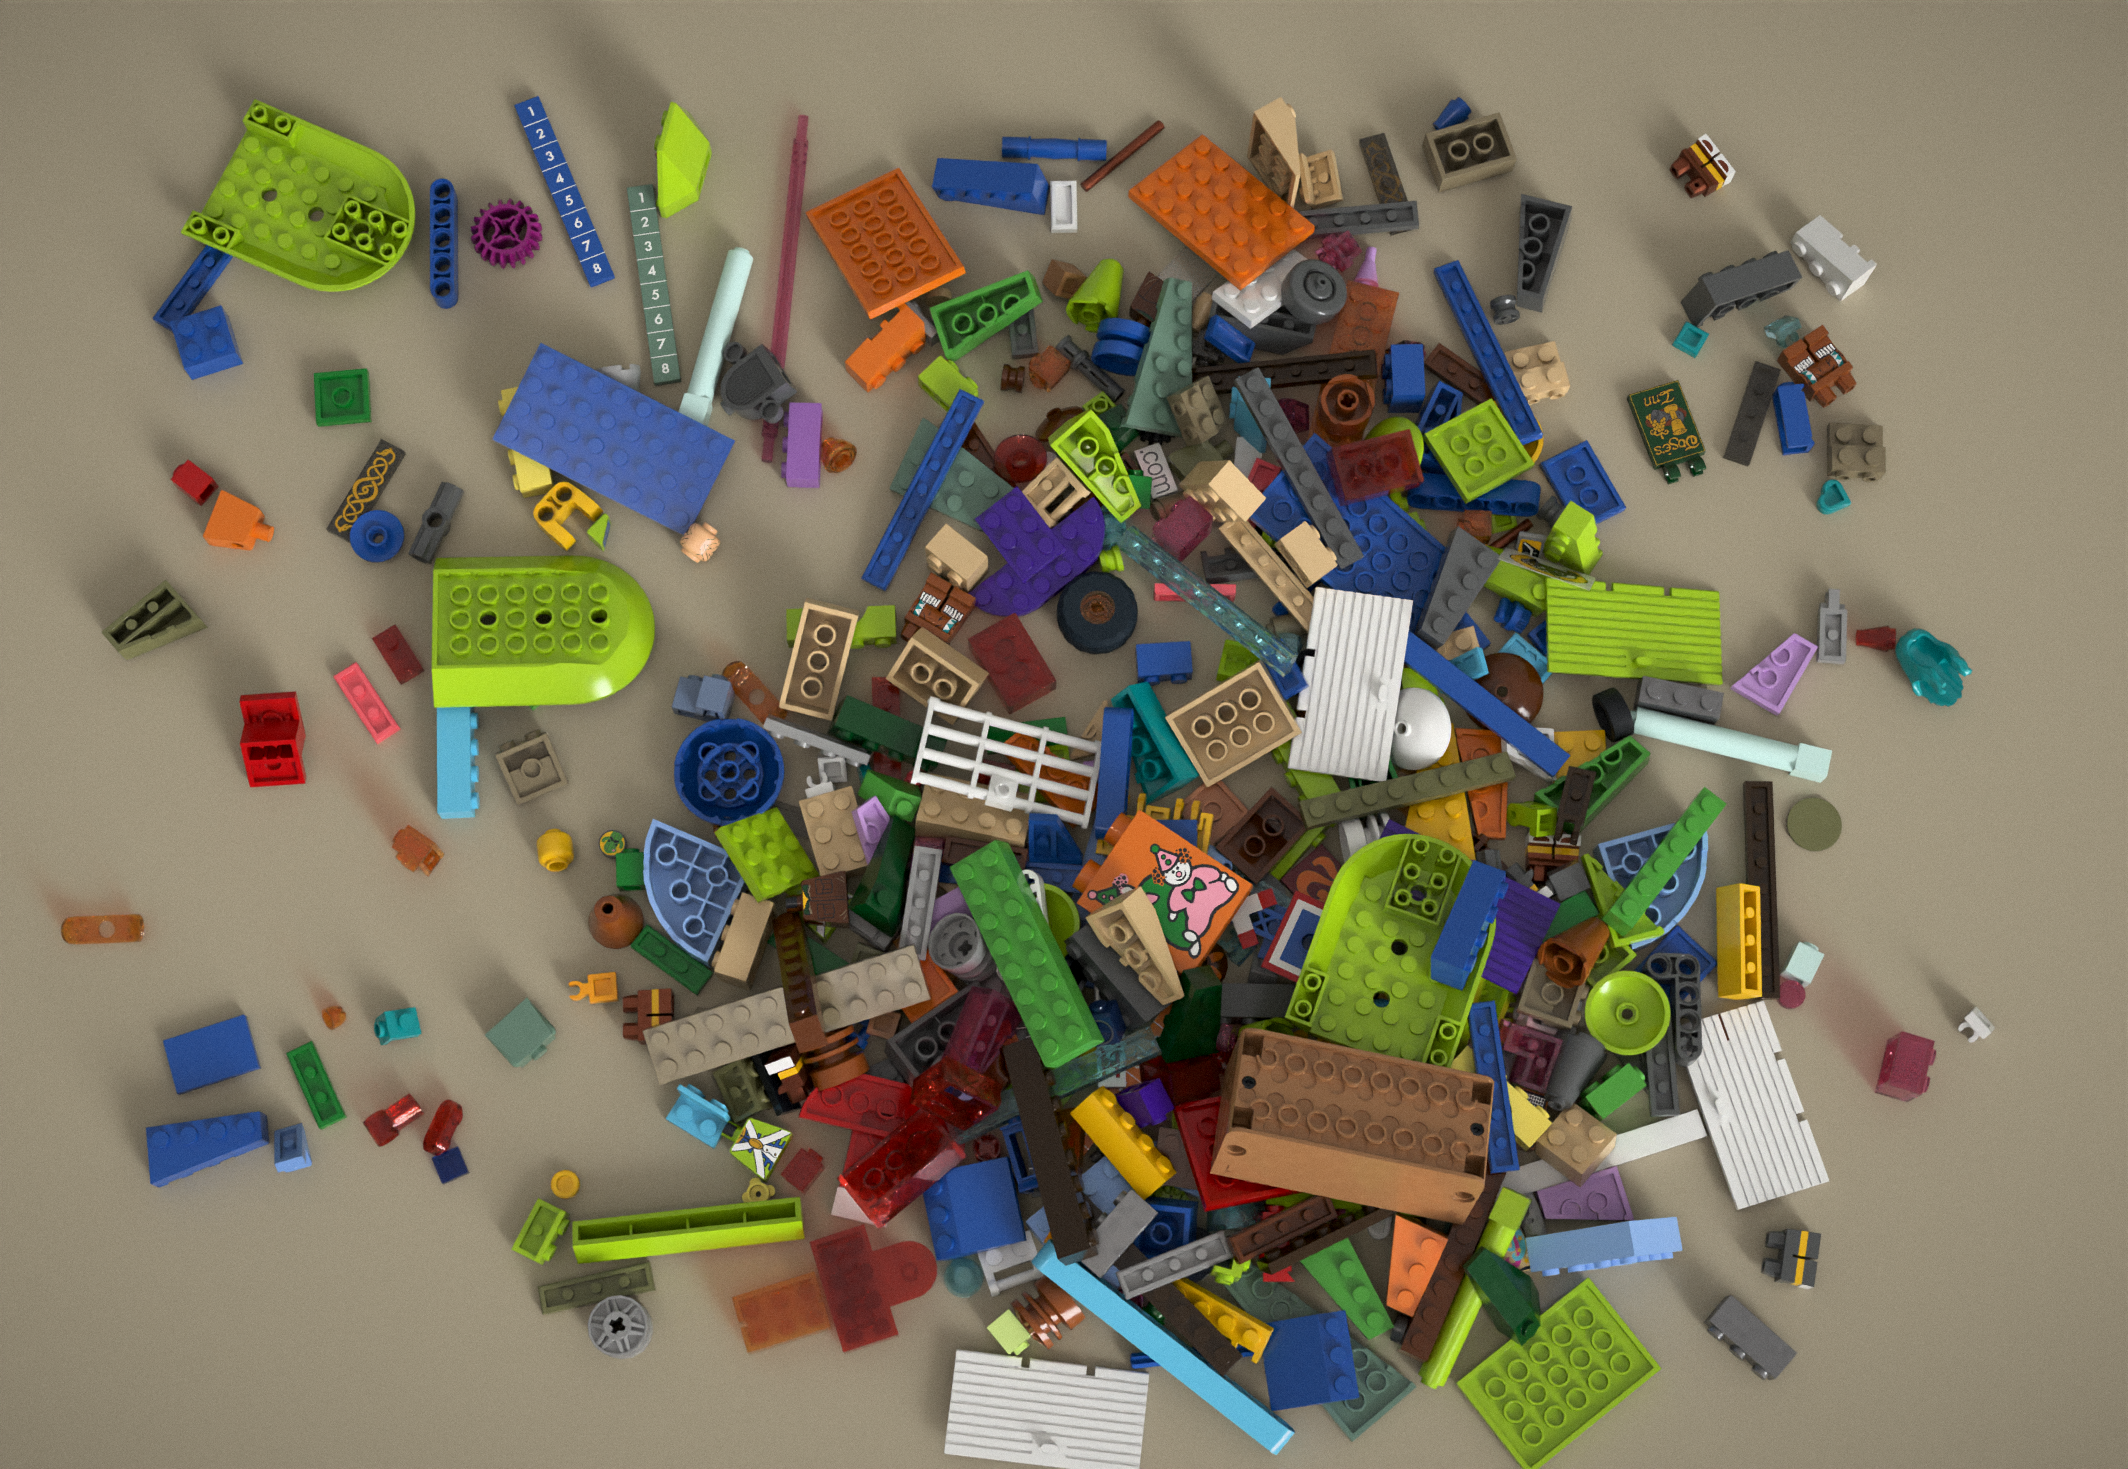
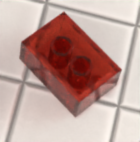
(1375, 467)
(1013, 663)

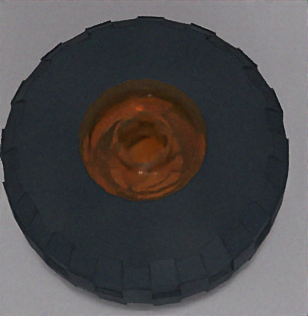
(1097, 612)

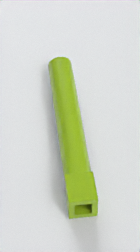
(1497, 1236)

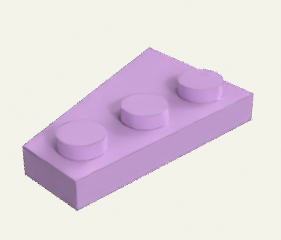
(1776, 676)
(871, 823)
(1597, 1199)

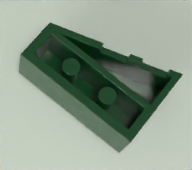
(1194, 1019)

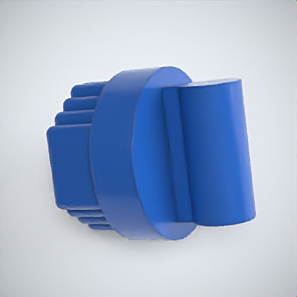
(1512, 615)

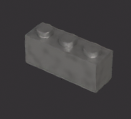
(1679, 699)
(1119, 1230)
(1749, 1338)

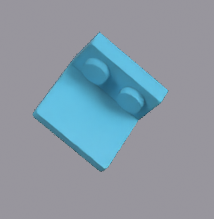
(698, 1116)

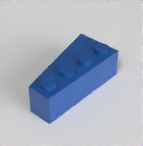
(1467, 925)
(193, 1145)

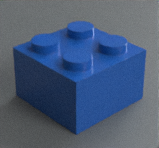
(206, 342)
(1404, 378)
(1171, 1227)

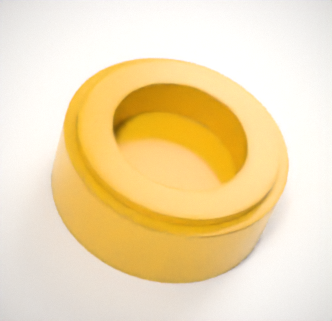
(565, 1184)

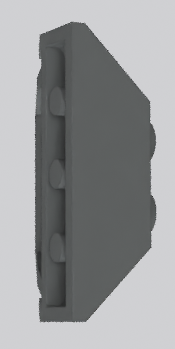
(1274, 334)

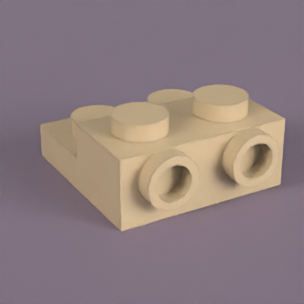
(1539, 371)

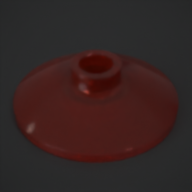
(1016, 449)

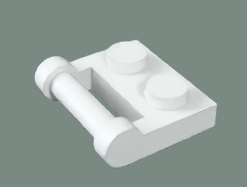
(1007, 1257)

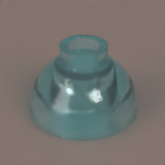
(963, 1277)

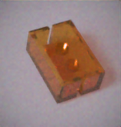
(782, 1313)

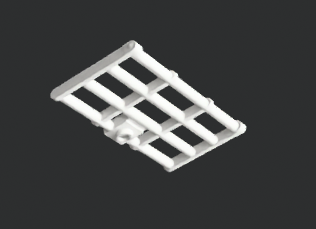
(1004, 782)

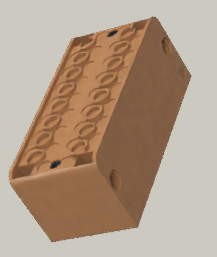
(1353, 1125)

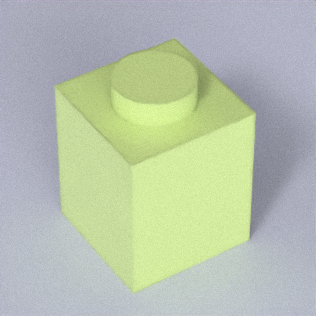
(1009, 1333)

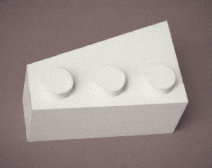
(1832, 258)

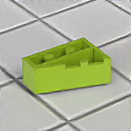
(1574, 540)

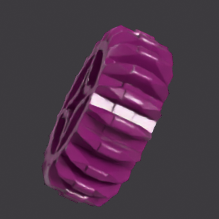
(495, 249)

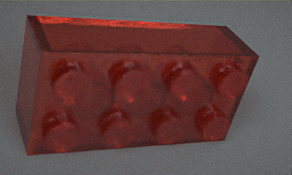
(901, 1167)

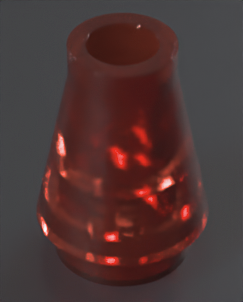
(1877, 638)

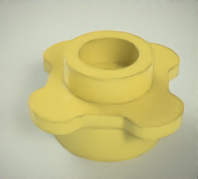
(757, 1186)

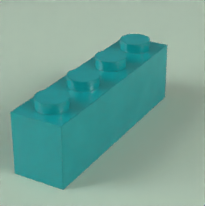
(1156, 751)

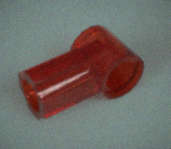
(387, 1123)

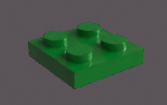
(342, 397)

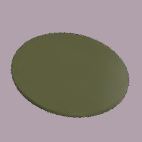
(1814, 824)

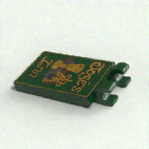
(1668, 429)

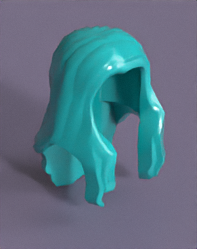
(1931, 667)

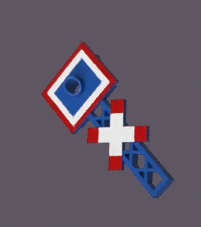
(1286, 951)

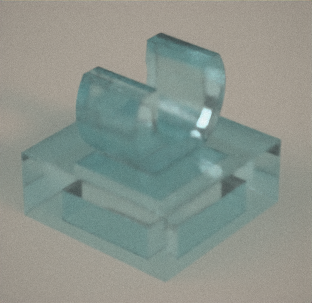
(1781, 328)
(1234, 949)

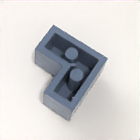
(704, 697)

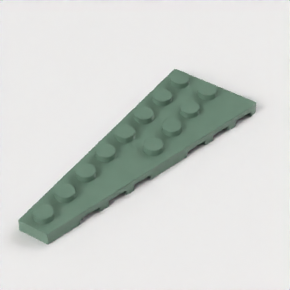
(966, 488)
(1377, 1382)

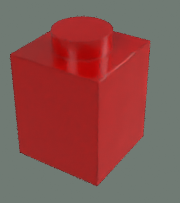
(194, 482)

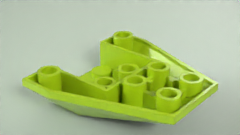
(681, 160)

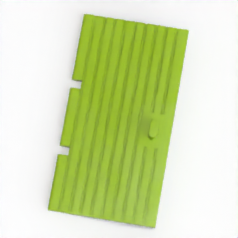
(1633, 632)

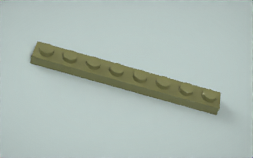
(1406, 790)

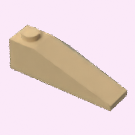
(1136, 934)

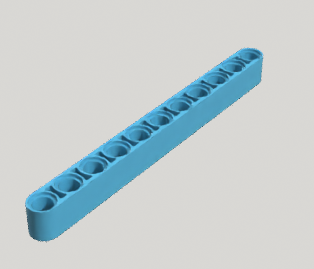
(1166, 1349)

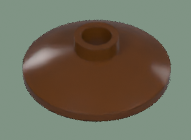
(1054, 420)

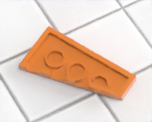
(1052, 774)
(1487, 803)

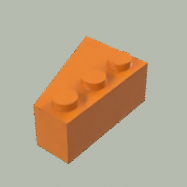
(887, 349)
(1412, 1262)

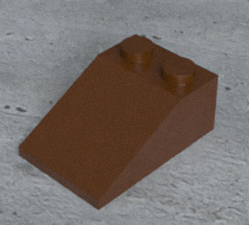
(1263, 836)

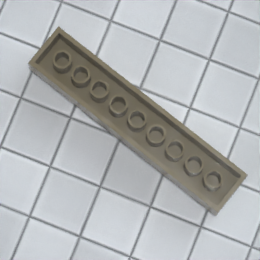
(761, 1019)

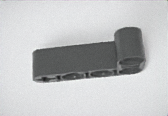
(1678, 1007)

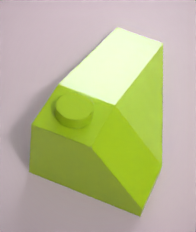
(1092, 454)
(1518, 585)

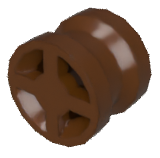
(1012, 378)

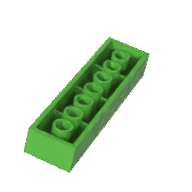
(1026, 954)

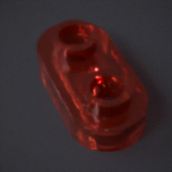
(442, 1127)

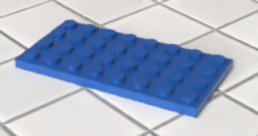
(613, 439)
(1396, 550)

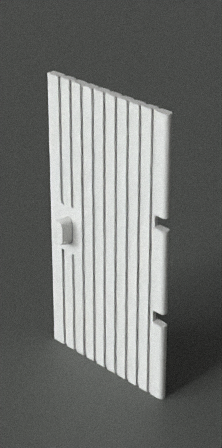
(1351, 684)
(1753, 1108)
(1045, 1412)

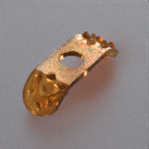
(744, 682)
(86, 929)

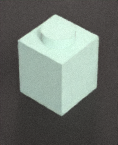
(1802, 963)

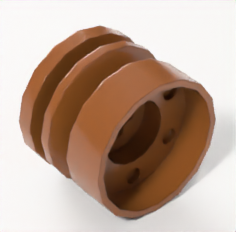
(835, 1060)
(1047, 1311)

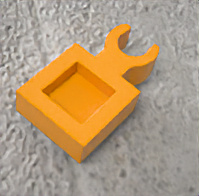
(600, 988)

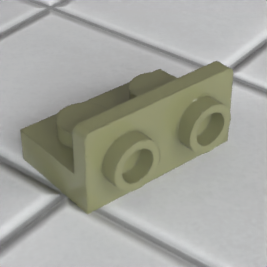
(742, 1089)

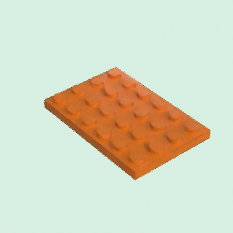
(1221, 212)
(885, 243)

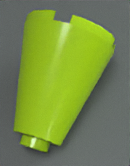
(1097, 296)

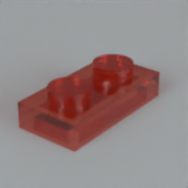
(398, 654)

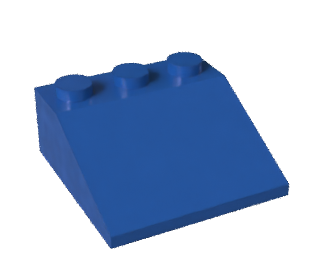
(974, 1210)
(1310, 1361)

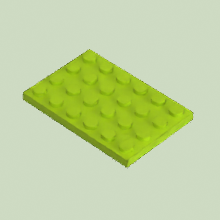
(1560, 1378)

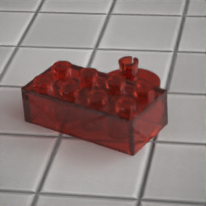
(867, 1283)

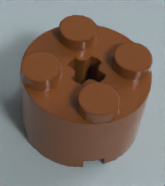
(1359, 402)

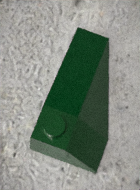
(884, 885)
(1506, 1294)

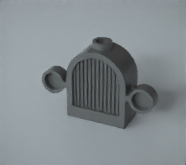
(754, 384)

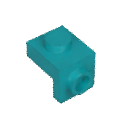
(397, 1025)

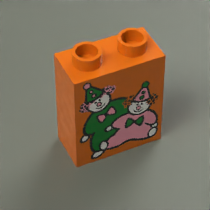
(1185, 885)

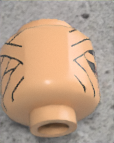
(700, 542)

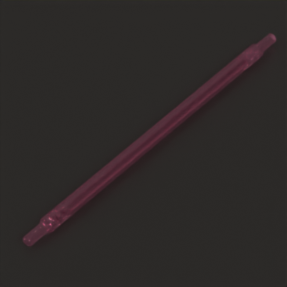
(787, 265)

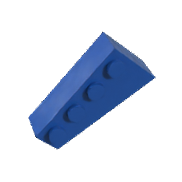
(992, 184)

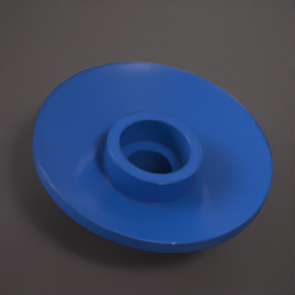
(370, 526)

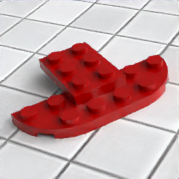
(867, 1107)

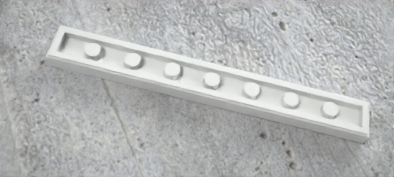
(1627, 1148)

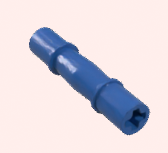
(1054, 148)

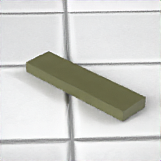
(596, 1287)

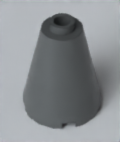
(1574, 1068)

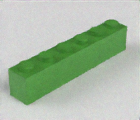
(1663, 861)

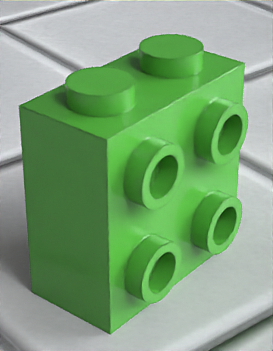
(1617, 1088)

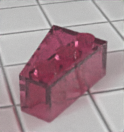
(982, 1028)

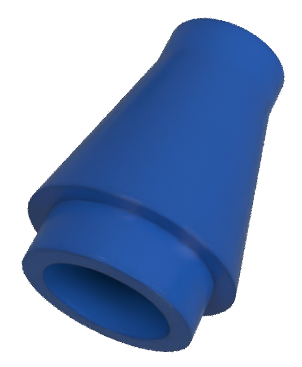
(1453, 114)

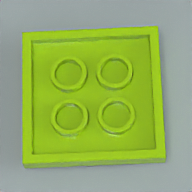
(1478, 451)
(766, 854)

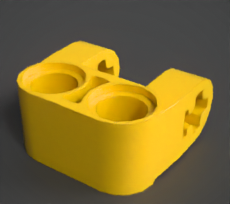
(562, 510)

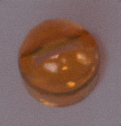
(333, 1016)

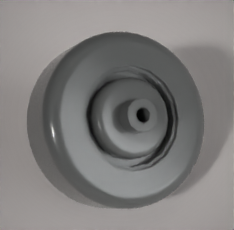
(1314, 291)

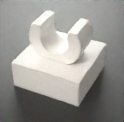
(824, 787)
(1979, 1023)

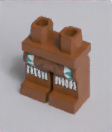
(1817, 366)
(938, 610)

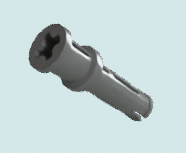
(1077, 361)

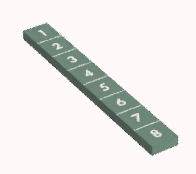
(653, 285)

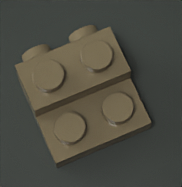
(1198, 411)
(1855, 451)
(531, 766)
(1550, 1002)

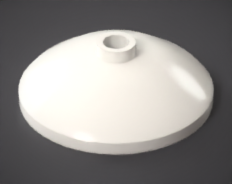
(1426, 729)

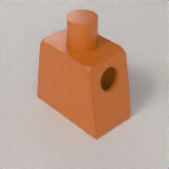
(236, 524)

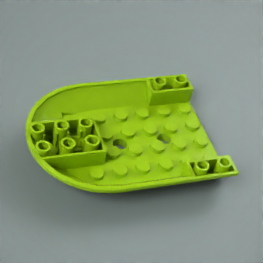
(310, 174)
(530, 661)
(1354, 956)

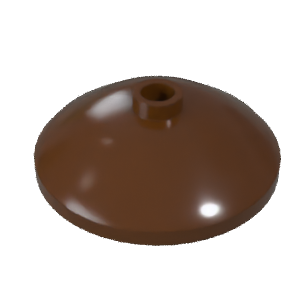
(1520, 680)

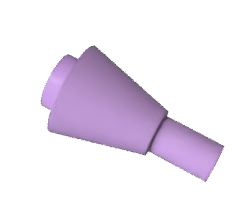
(1367, 273)

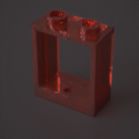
(930, 1095)

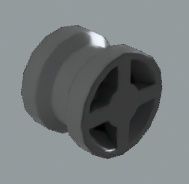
(1504, 309)
(1550, 511)

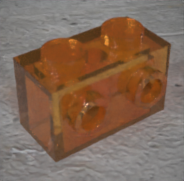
(416, 851)

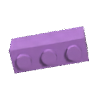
(803, 445)

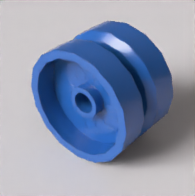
(1119, 345)

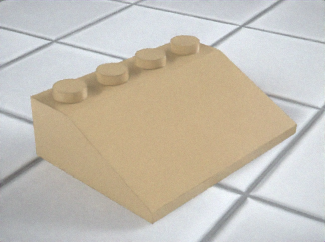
(1275, 149)
(1233, 723)

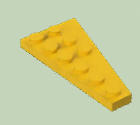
(1446, 816)

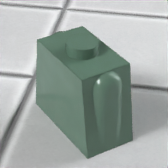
(522, 1034)

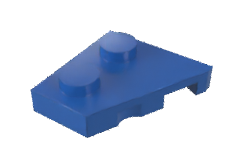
(1051, 841)

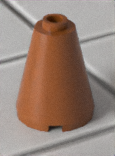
(615, 921)
(1574, 952)

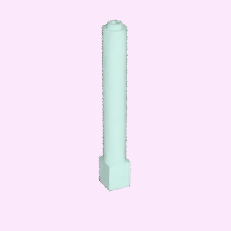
(721, 321)
(1799, 760)

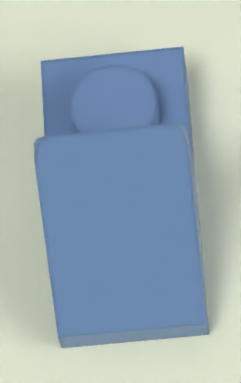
(291, 1149)

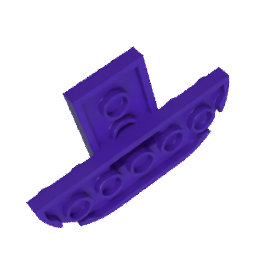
(1037, 557)

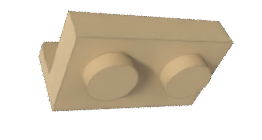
(1320, 179)

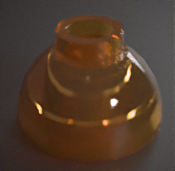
(837, 454)

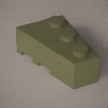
(153, 623)

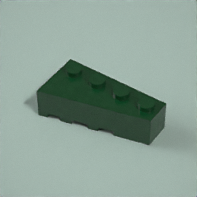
(882, 732)

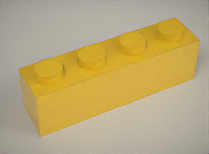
(1738, 941)
(1123, 1142)

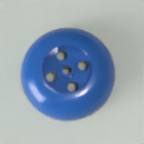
(705, 752)

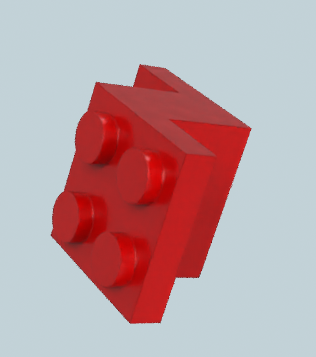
(272, 739)

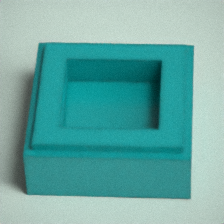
(1690, 339)

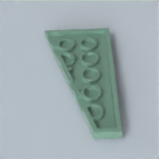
(1164, 362)

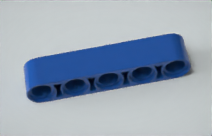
(440, 232)
(1510, 498)
(1114, 767)

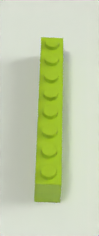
(688, 1230)

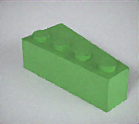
(982, 313)

